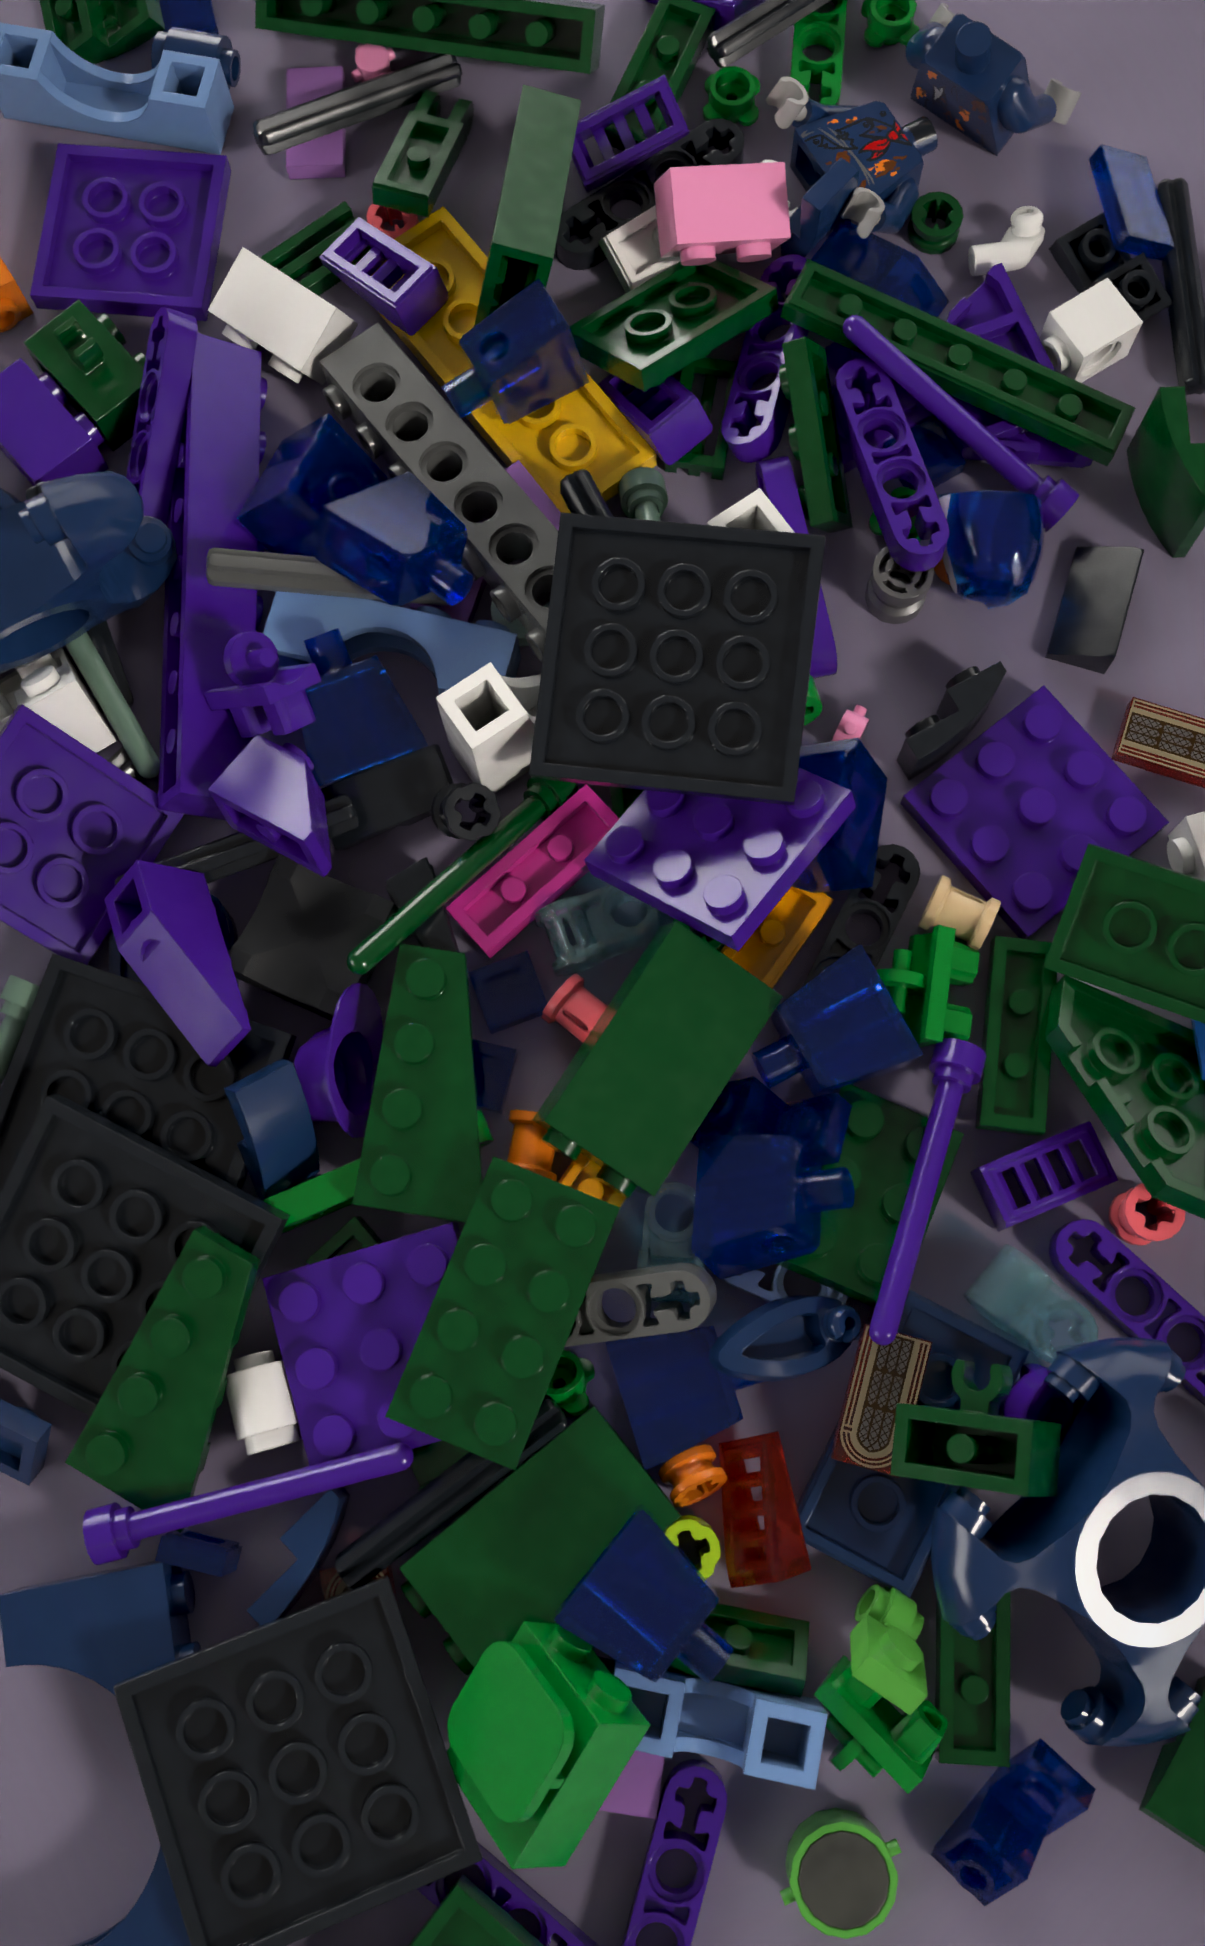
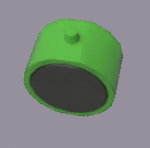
(841, 1873)

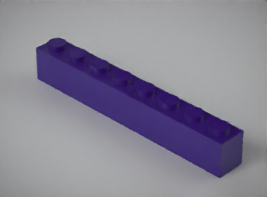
(211, 484)

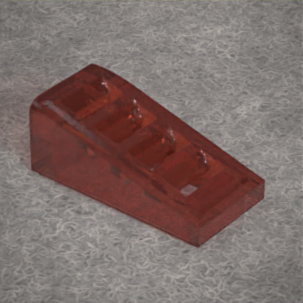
(782, 1532)

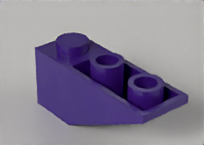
(178, 951)

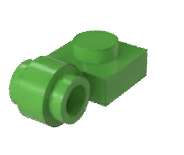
(886, 1649)

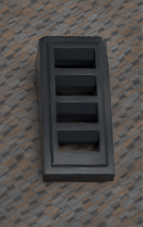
(437, 929)

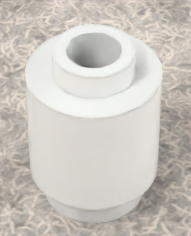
(261, 1403)

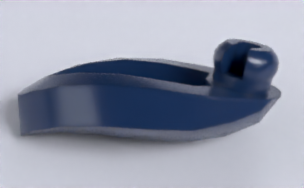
(786, 1338)

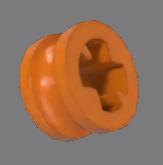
(692, 1475)

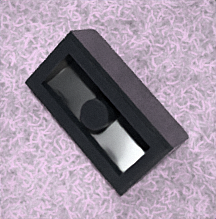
(1094, 606)

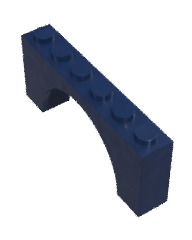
(109, 1631)

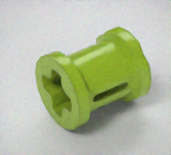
(699, 1530)

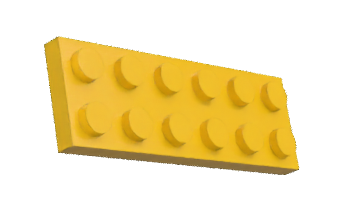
(551, 442)

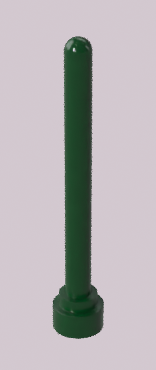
(539, 802)

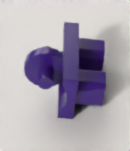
(265, 694)

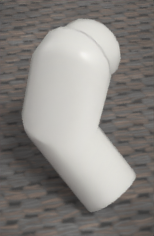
(1015, 247)

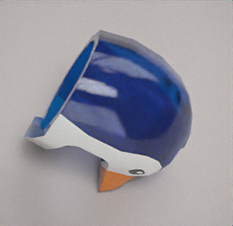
(991, 545)

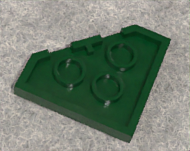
(1139, 1082)

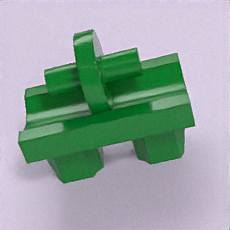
(922, 981)
(875, 1731)

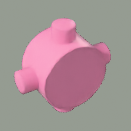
(371, 61)
(852, 724)

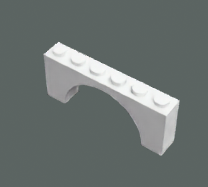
(494, 716)

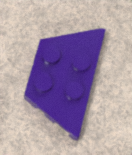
(1000, 317)

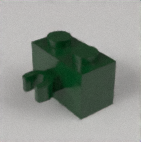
(91, 369)
(975, 1443)

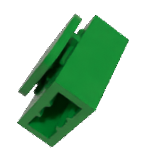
(541, 1741)

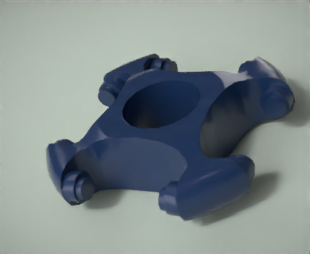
(75, 562)
(1052, 1545)

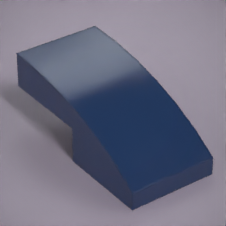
(820, 208)
(276, 1128)
(310, 1543)

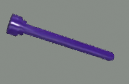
(1054, 496)
(955, 1069)
(114, 1530)

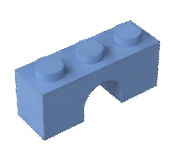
(751, 1727)

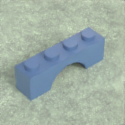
(173, 105)
(442, 644)

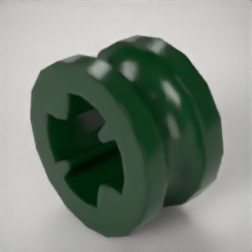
(939, 206)

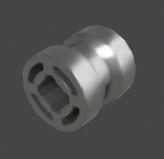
(893, 596)

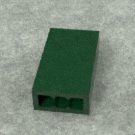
(530, 197)
(656, 1061)
(531, 1538)

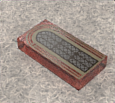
(1162, 742)
(876, 1384)

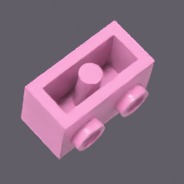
(722, 211)

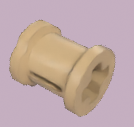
(960, 911)

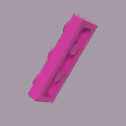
(533, 872)

